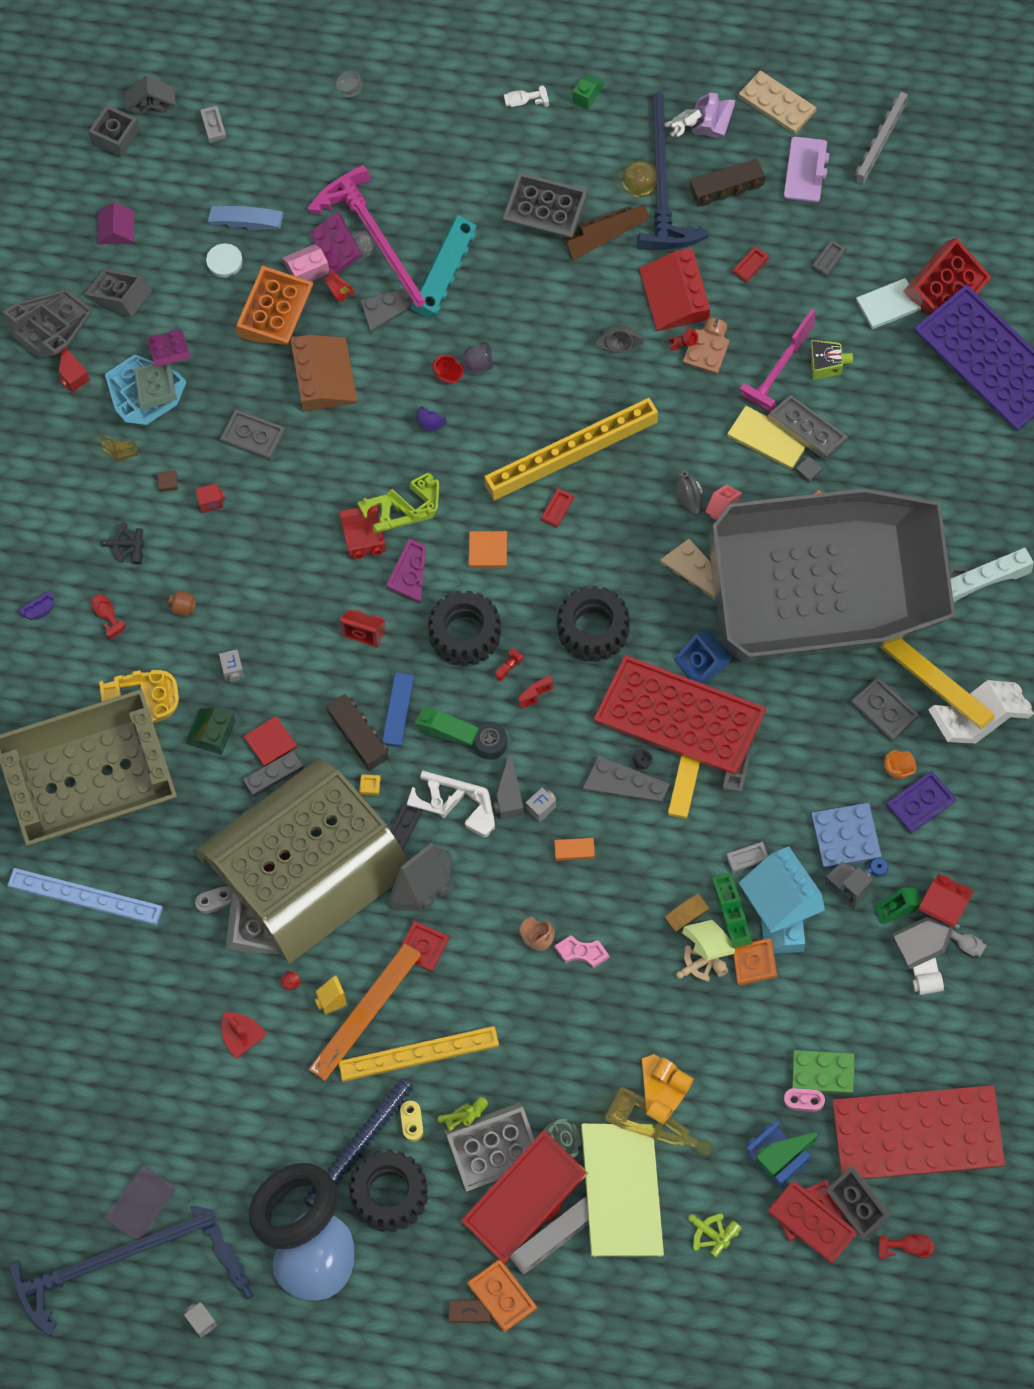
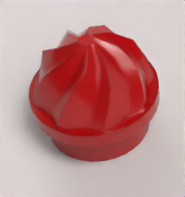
(290, 980)

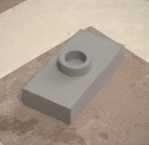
(213, 124)

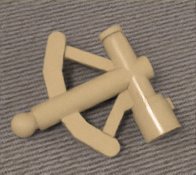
(718, 965)

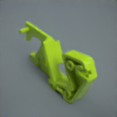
(423, 486)

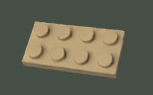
(777, 102)

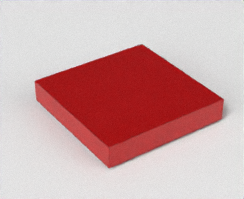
(270, 741)
(428, 943)

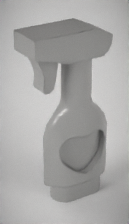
(968, 942)

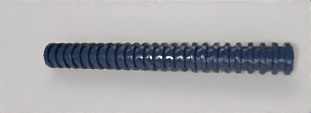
(366, 1134)

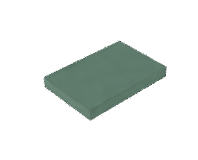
(155, 385)

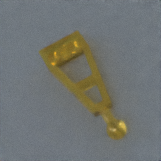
(622, 1108)

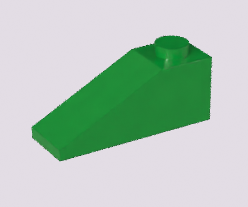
(446, 727)
(782, 1153)

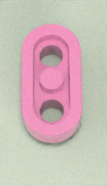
(804, 1097)

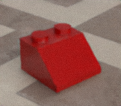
(362, 627)
(946, 900)

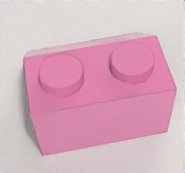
(307, 263)

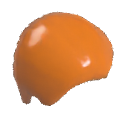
(899, 764)

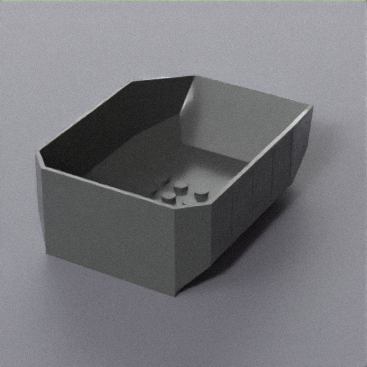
(828, 573)

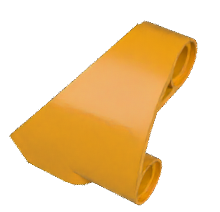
(663, 1087)

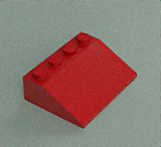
(945, 275)
(675, 290)

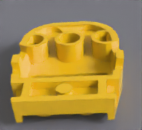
(158, 689)

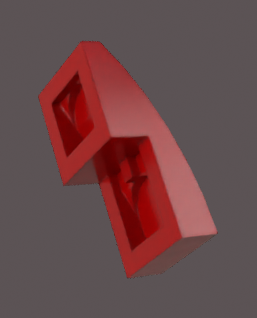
(530, 695)

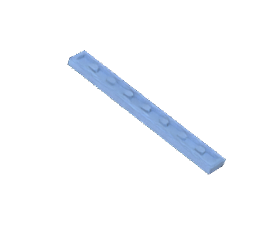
(85, 896)

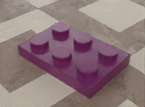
(336, 243)
(168, 347)

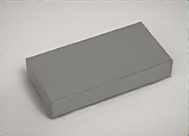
(746, 857)

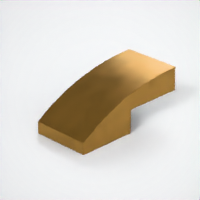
(687, 912)

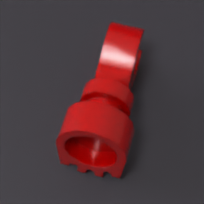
(688, 339)
(514, 658)

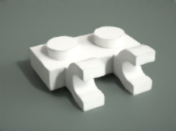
(686, 118)

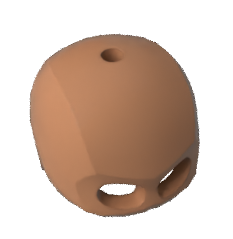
(537, 934)

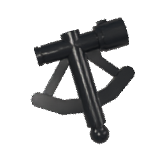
(134, 544)

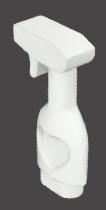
(520, 97)

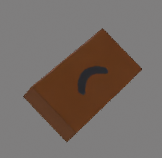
(468, 1312)

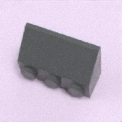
(859, 1203)

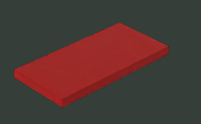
(524, 1196)

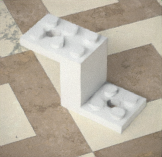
(999, 697)

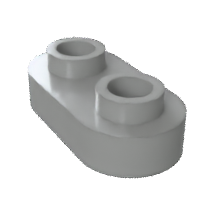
(215, 902)

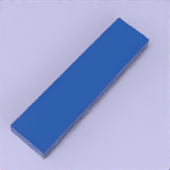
(398, 709)

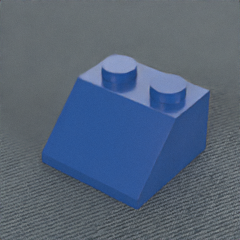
(702, 657)

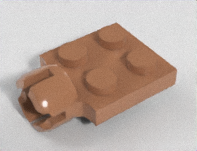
(710, 349)

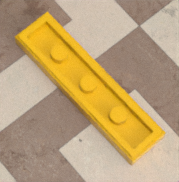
(684, 788)

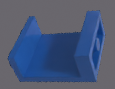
(770, 1135)

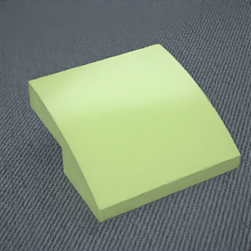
(709, 940)

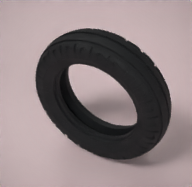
(306, 1227)

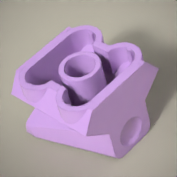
(714, 116)

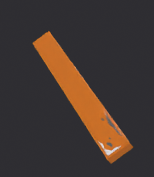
(364, 1012)

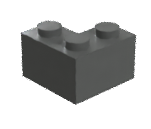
(149, 93)
(850, 884)

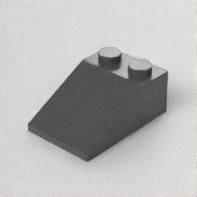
(119, 291)

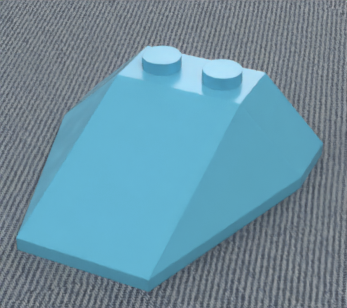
(125, 396)

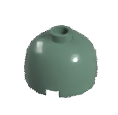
(565, 1134)

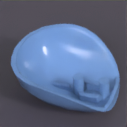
(318, 1267)

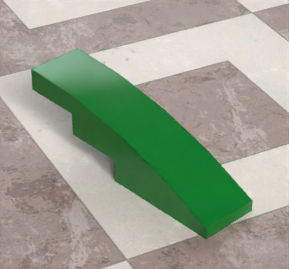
(732, 910)

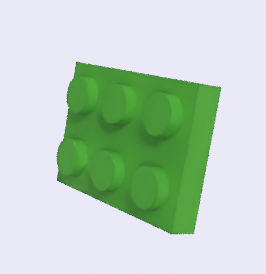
(823, 1071)

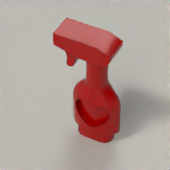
(105, 610)
(910, 1244)

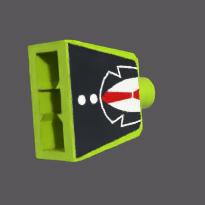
(828, 359)

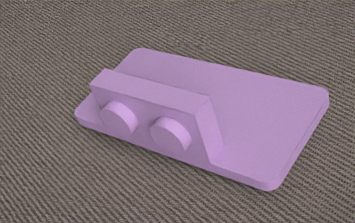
(806, 169)

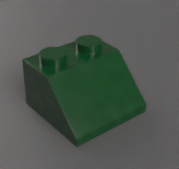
(211, 729)

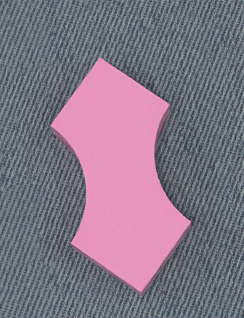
(572, 950)

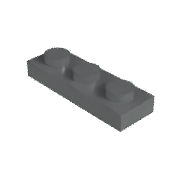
(273, 773)

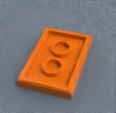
(502, 1295)

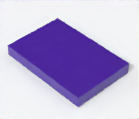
(921, 802)

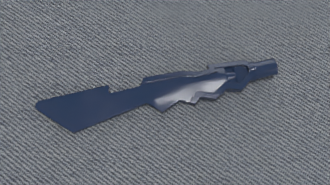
(225, 1253)

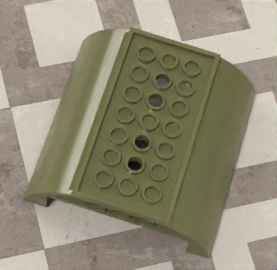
(325, 876)

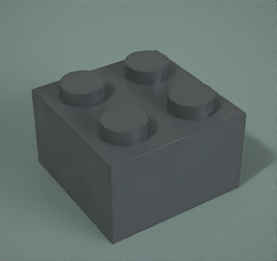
(114, 130)

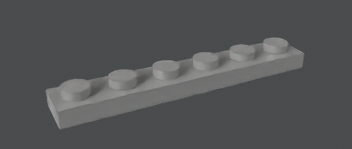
(883, 134)

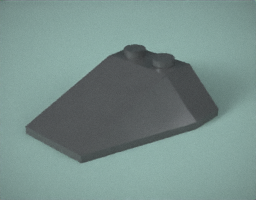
(47, 322)
(422, 879)

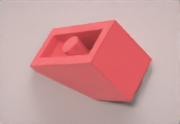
(721, 499)

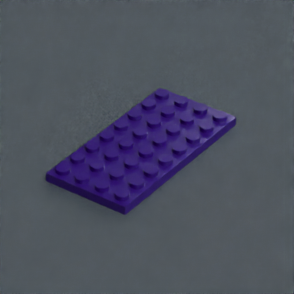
(984, 354)

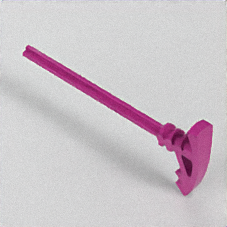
(345, 191)

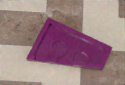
(408, 572)

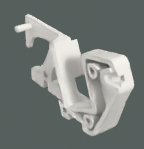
(481, 819)

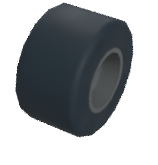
(494, 735)

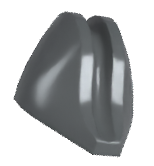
(619, 339)
(689, 493)

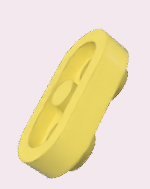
(411, 1120)

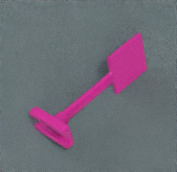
(759, 396)

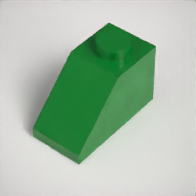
(587, 91)
(899, 905)

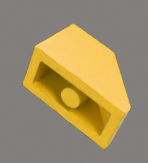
(330, 996)

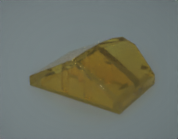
(119, 449)

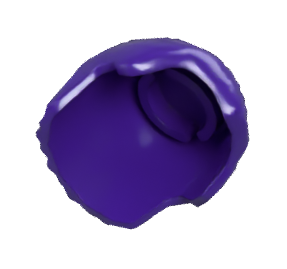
(429, 420)

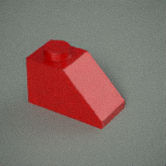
(72, 373)

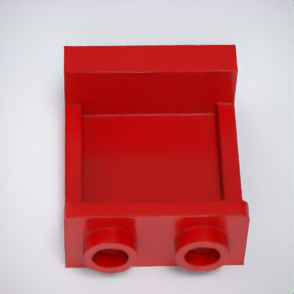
(359, 533)

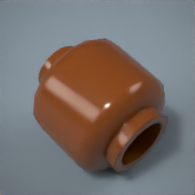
(182, 603)

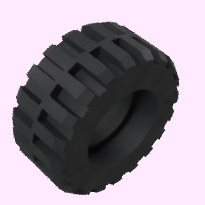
(586, 602)
(460, 606)
(382, 1165)

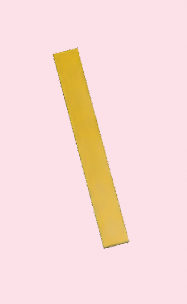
(939, 683)
(418, 1054)

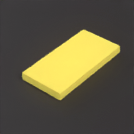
(766, 438)

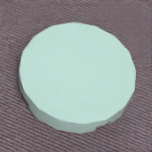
(224, 260)

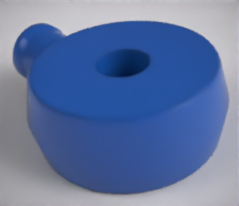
(874, 867)

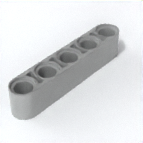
(551, 1237)

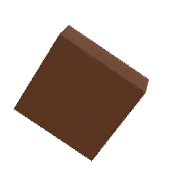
(167, 481)

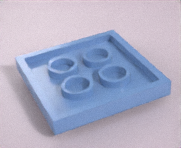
(846, 835)

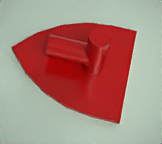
(240, 1033)

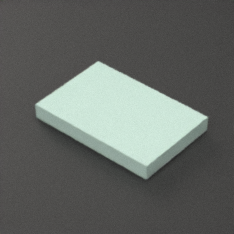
(886, 304)

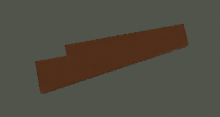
(603, 229)

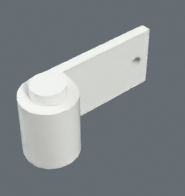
(927, 978)

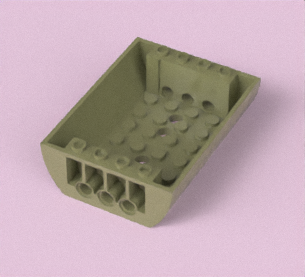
(79, 748)

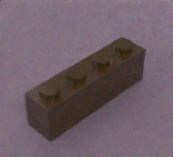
(727, 182)
(357, 732)

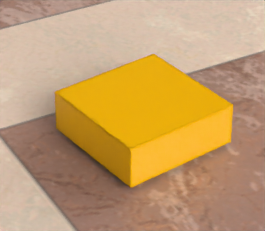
(370, 785)

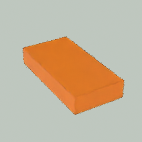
(574, 849)

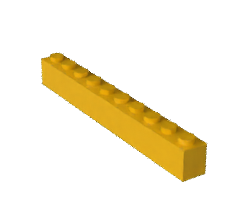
(571, 449)

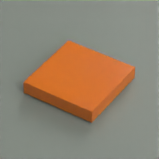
(487, 549)
(755, 962)

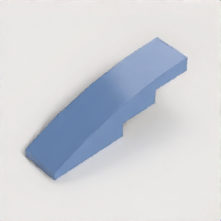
(248, 217)

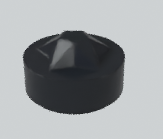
(642, 759)

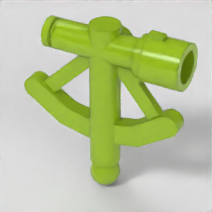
(464, 1114)
(720, 1240)

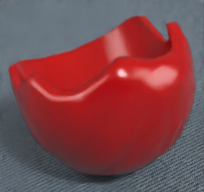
(447, 369)

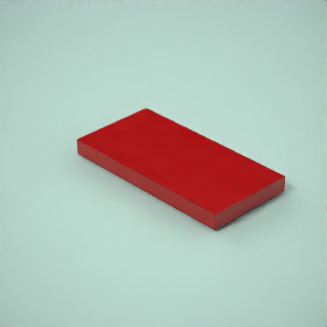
(812, 1222)

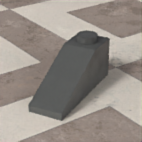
(508, 796)

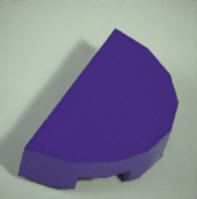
(38, 608)

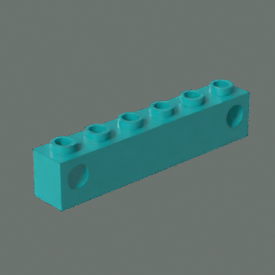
(445, 264)

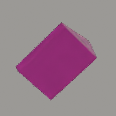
(115, 225)

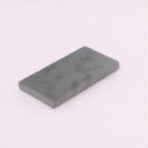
(807, 427)

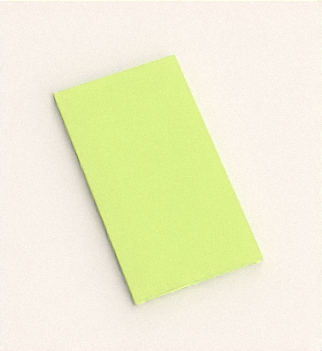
(621, 1192)

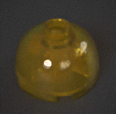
(639, 178)

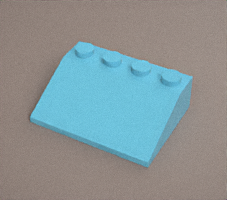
(782, 891)

